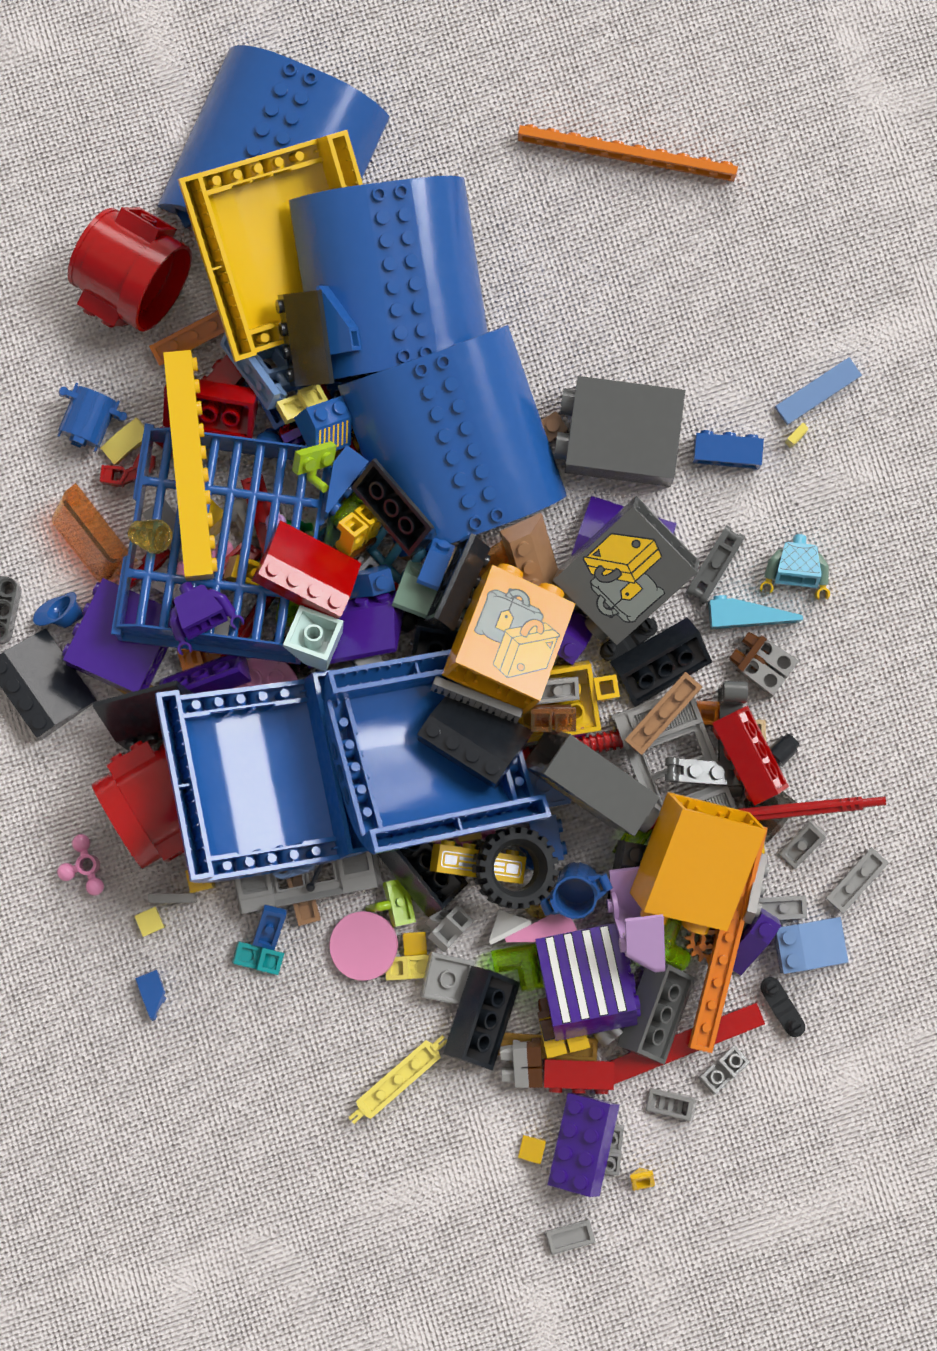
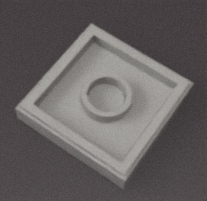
(445, 978)

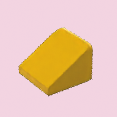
(415, 943)
(532, 1149)

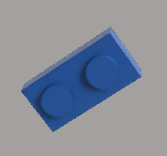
(269, 927)

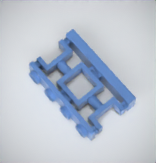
(261, 377)

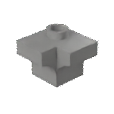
(448, 926)

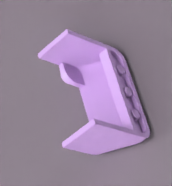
(639, 936)

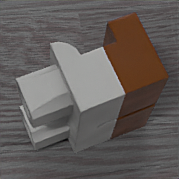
(527, 1063)

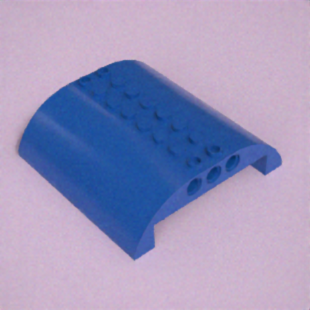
(269, 105)
(397, 264)
(459, 435)
(255, 780)
(395, 784)

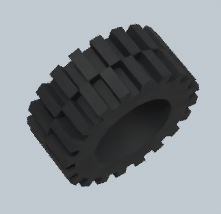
(542, 875)

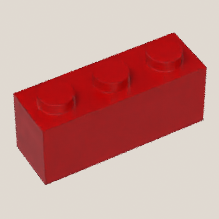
(579, 1075)

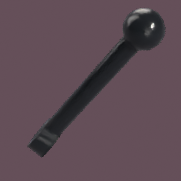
(310, 886)

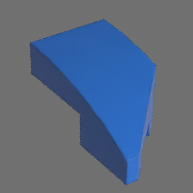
(152, 992)

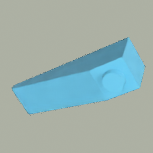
(738, 613)

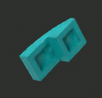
(258, 958)

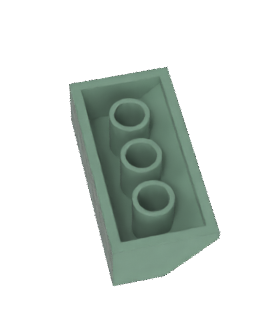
(414, 596)

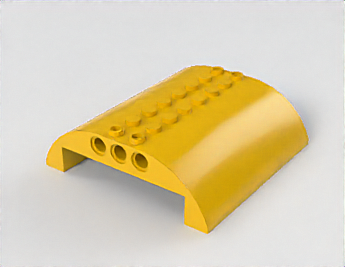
(248, 231)

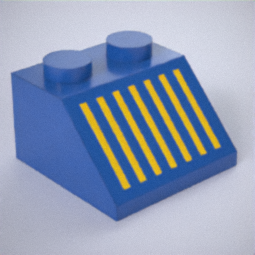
(326, 423)

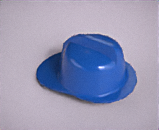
(60, 611)

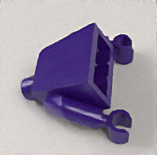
(198, 612)

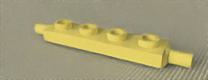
(398, 1079)

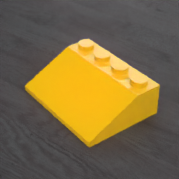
(586, 707)

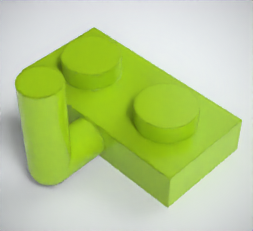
(314, 458)
(397, 902)

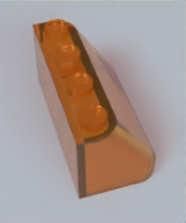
(89, 534)

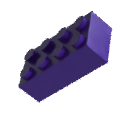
(583, 1144)

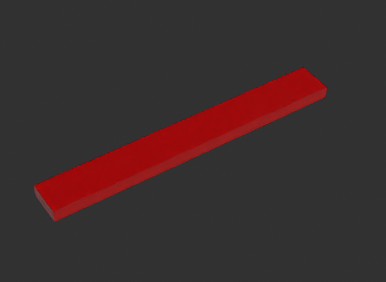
(730, 1026)

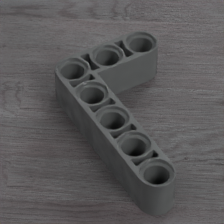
(12, 601)
(732, 697)

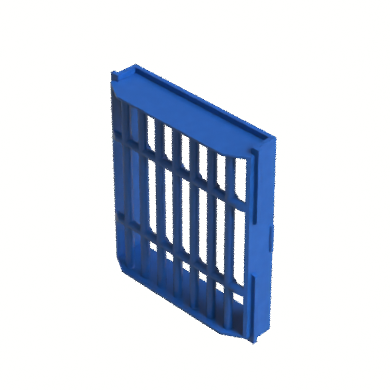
(208, 641)

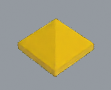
(642, 1179)

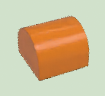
(709, 711)

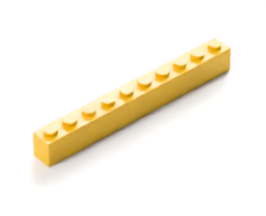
(188, 465)

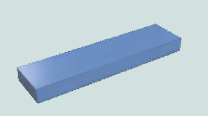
(818, 391)

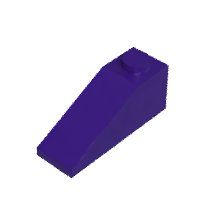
(755, 939)

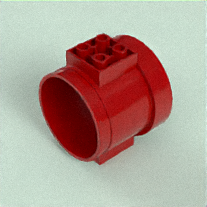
(129, 268)
(142, 804)

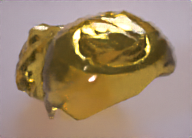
(151, 535)

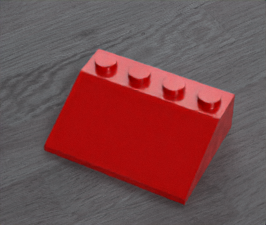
(307, 571)

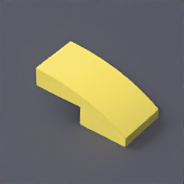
(293, 405)
(124, 441)
(408, 967)

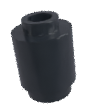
(784, 749)

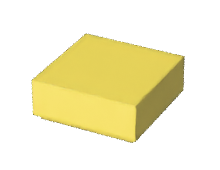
(796, 435)
(149, 921)

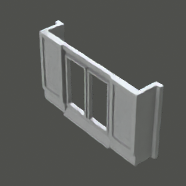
(686, 722)
(350, 875)

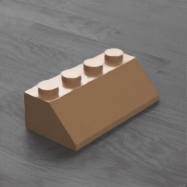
(530, 550)

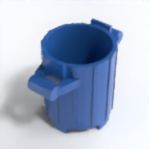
(87, 416)
(576, 891)

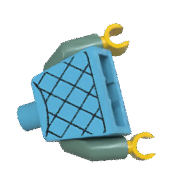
(798, 566)

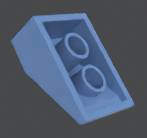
(810, 945)

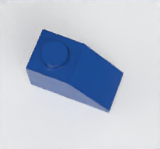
(435, 564)
(373, 582)

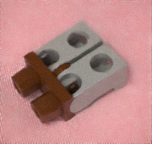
(759, 659)

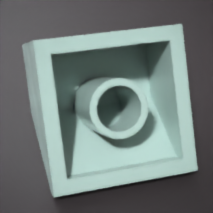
(313, 637)

